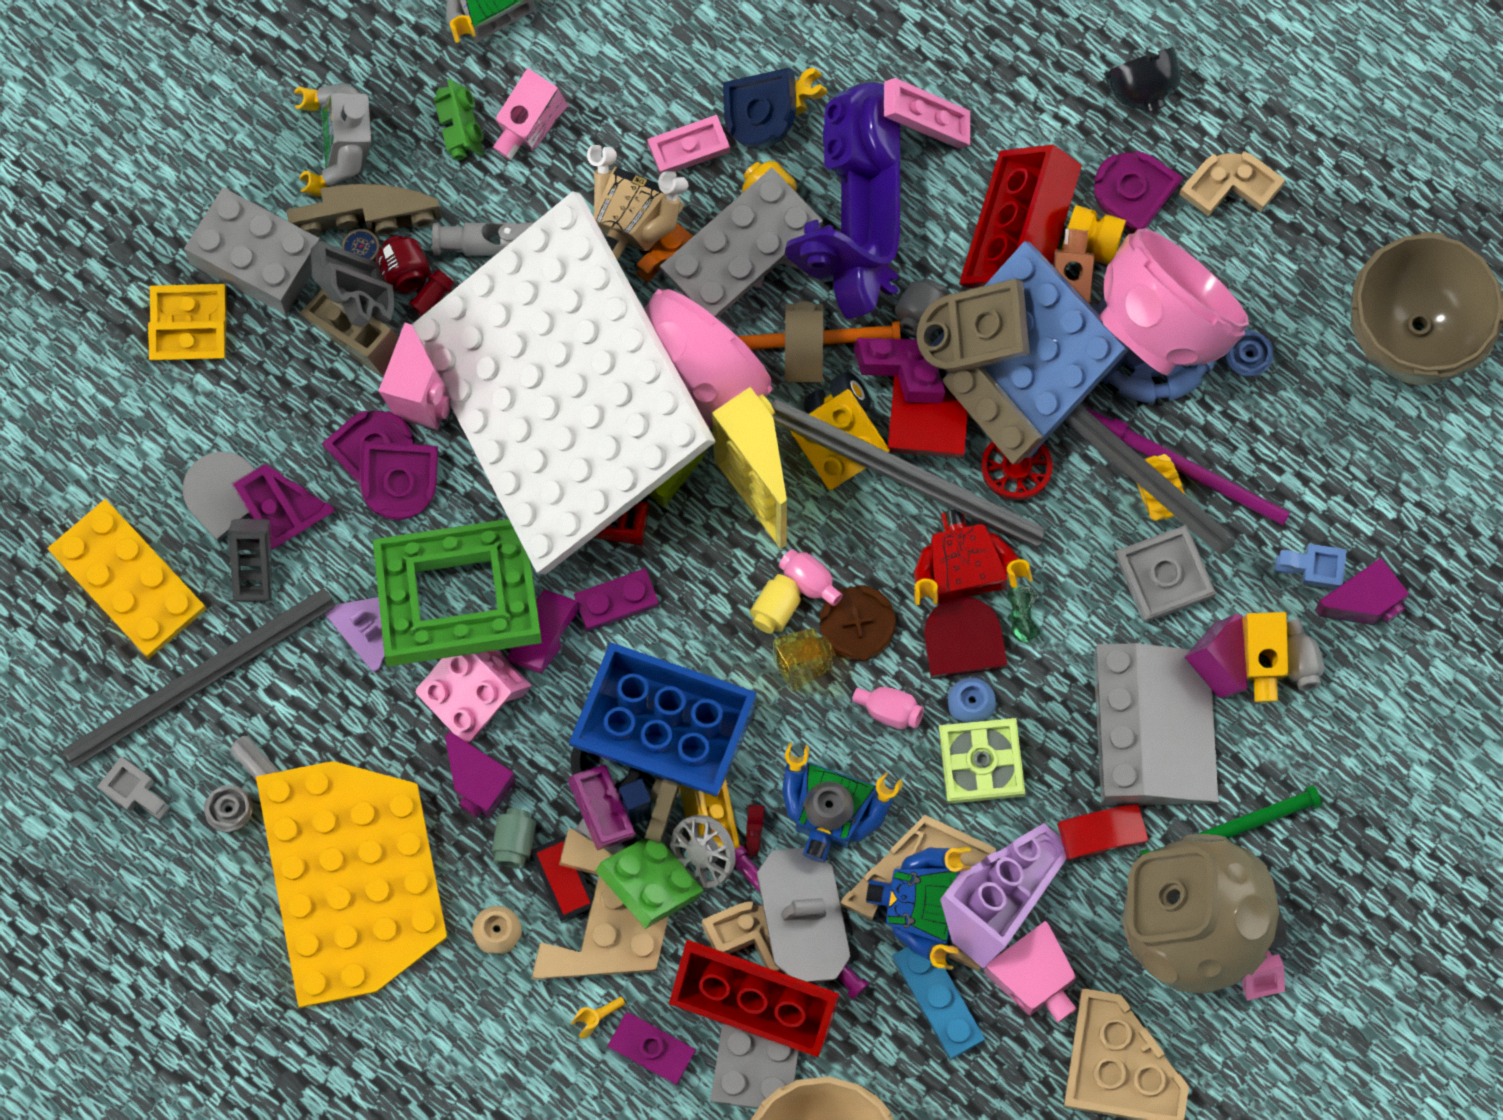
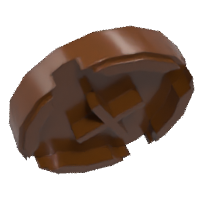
(859, 624)

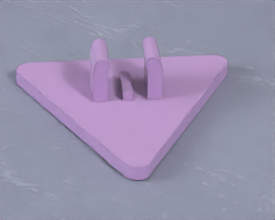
(361, 627)

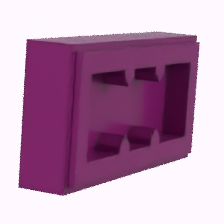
(601, 807)
(651, 1048)

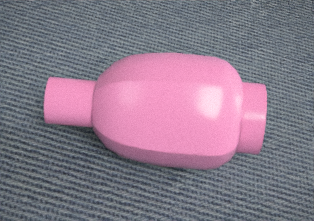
(810, 576)
(890, 707)

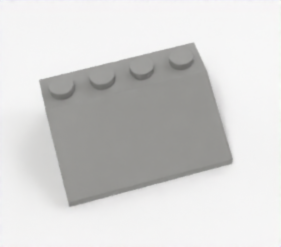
(1153, 727)

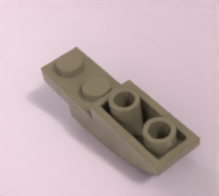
(380, 206)

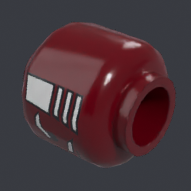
(403, 264)

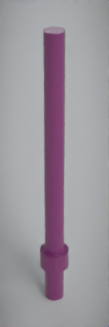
(1194, 470)

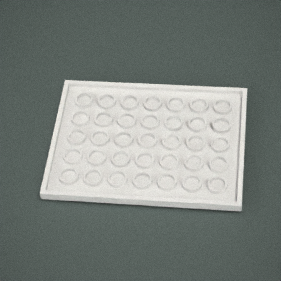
(562, 384)

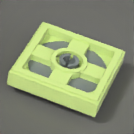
(981, 761)

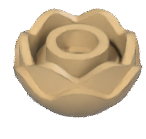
(499, 942)

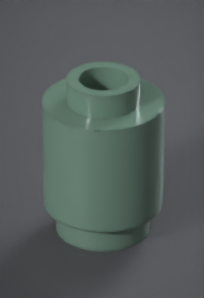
(513, 838)

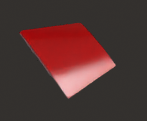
(927, 427)

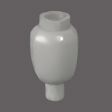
(1304, 657)

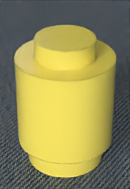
(776, 604)

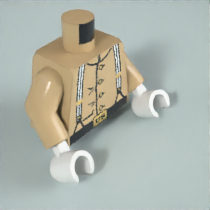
(633, 207)

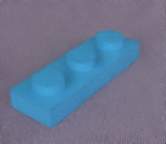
(939, 1003)

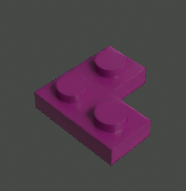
(901, 358)

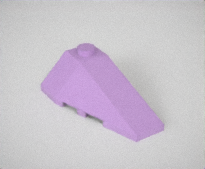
(999, 892)

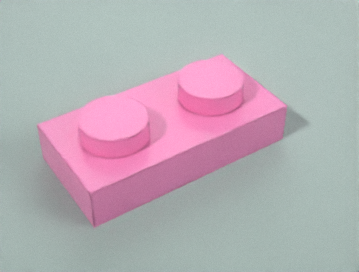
(689, 145)

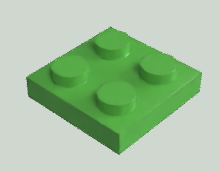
(649, 881)

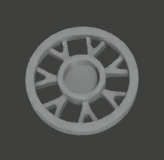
(703, 849)

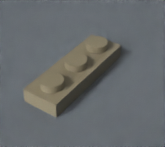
(994, 412)

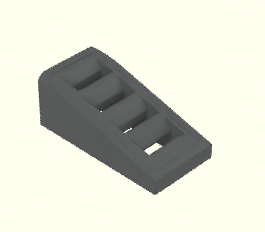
(250, 535)

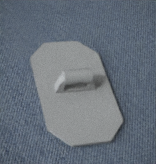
(803, 916)

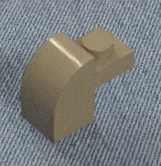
(804, 342)

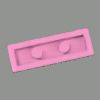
(926, 113)

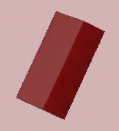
(1023, 203)
(754, 998)

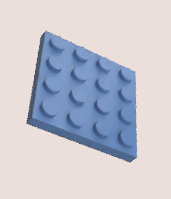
(1066, 344)

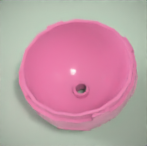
(1169, 304)
(705, 352)

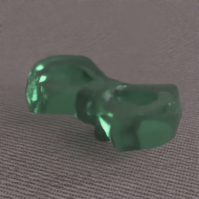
(1023, 626)

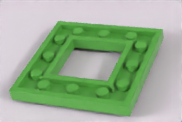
(412, 640)

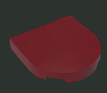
(963, 638)

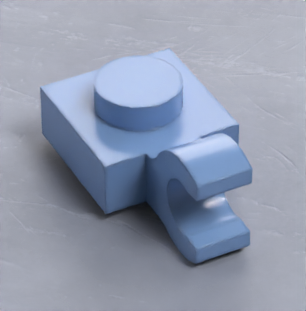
(1320, 565)

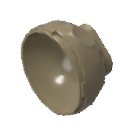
(1433, 284)
(1215, 927)

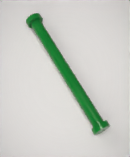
(1307, 799)

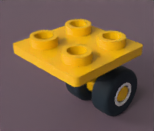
(846, 411)

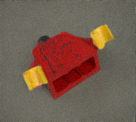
(965, 562)

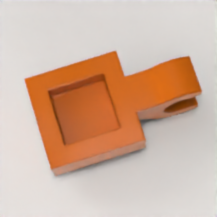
(661, 251)

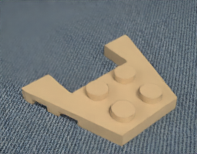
(922, 835)
(613, 935)

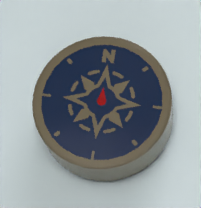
(362, 243)

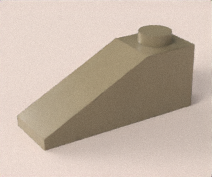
(369, 344)

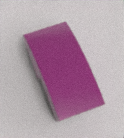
(554, 616)

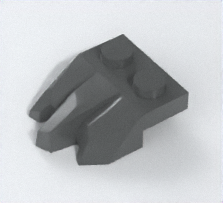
(353, 283)

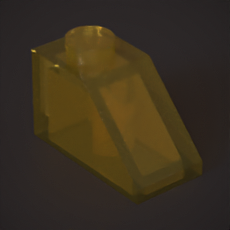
(802, 657)

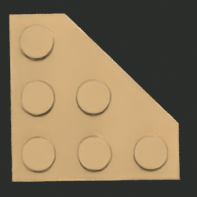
(1119, 1065)

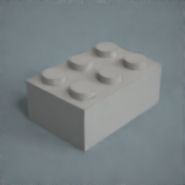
(252, 250)

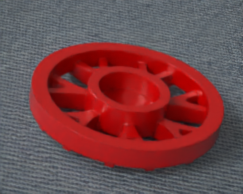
(1016, 473)

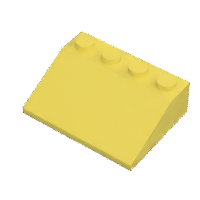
(751, 460)

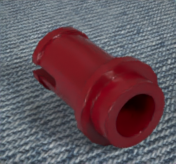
(432, 292)

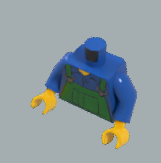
(869, 801)
(915, 901)

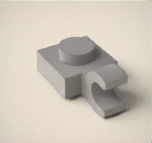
(131, 787)

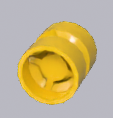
(1103, 233)

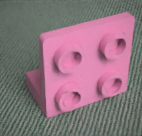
(471, 690)

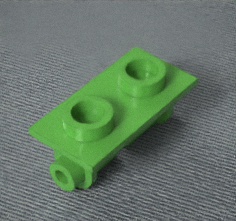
(456, 105)

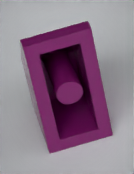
(1366, 597)
(477, 778)

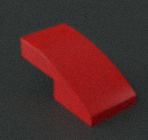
(1102, 831)

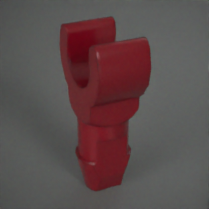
(754, 829)

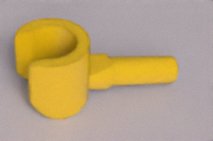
(592, 1017)

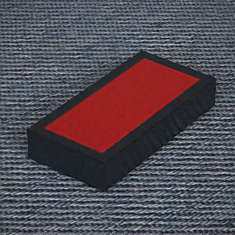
(564, 885)

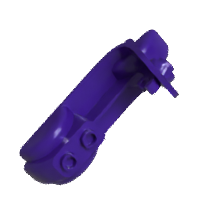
(866, 157)

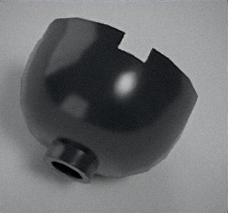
(1145, 80)

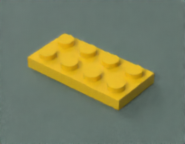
(126, 579)

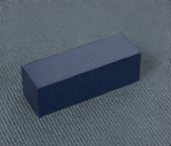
(636, 801)

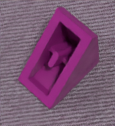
(1221, 657)

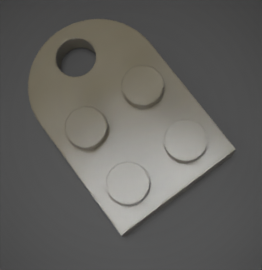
(978, 327)

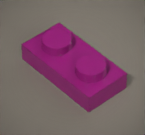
(616, 600)

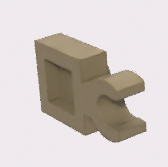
(664, 796)

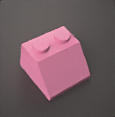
(413, 383)

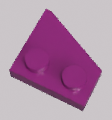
(283, 502)

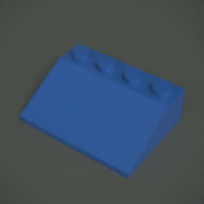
(664, 719)

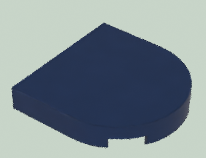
(760, 107)

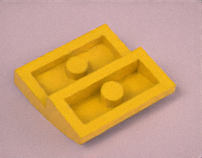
(187, 322)

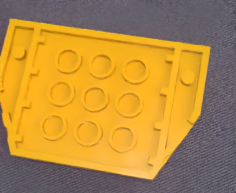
(350, 877)

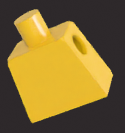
(1267, 636)

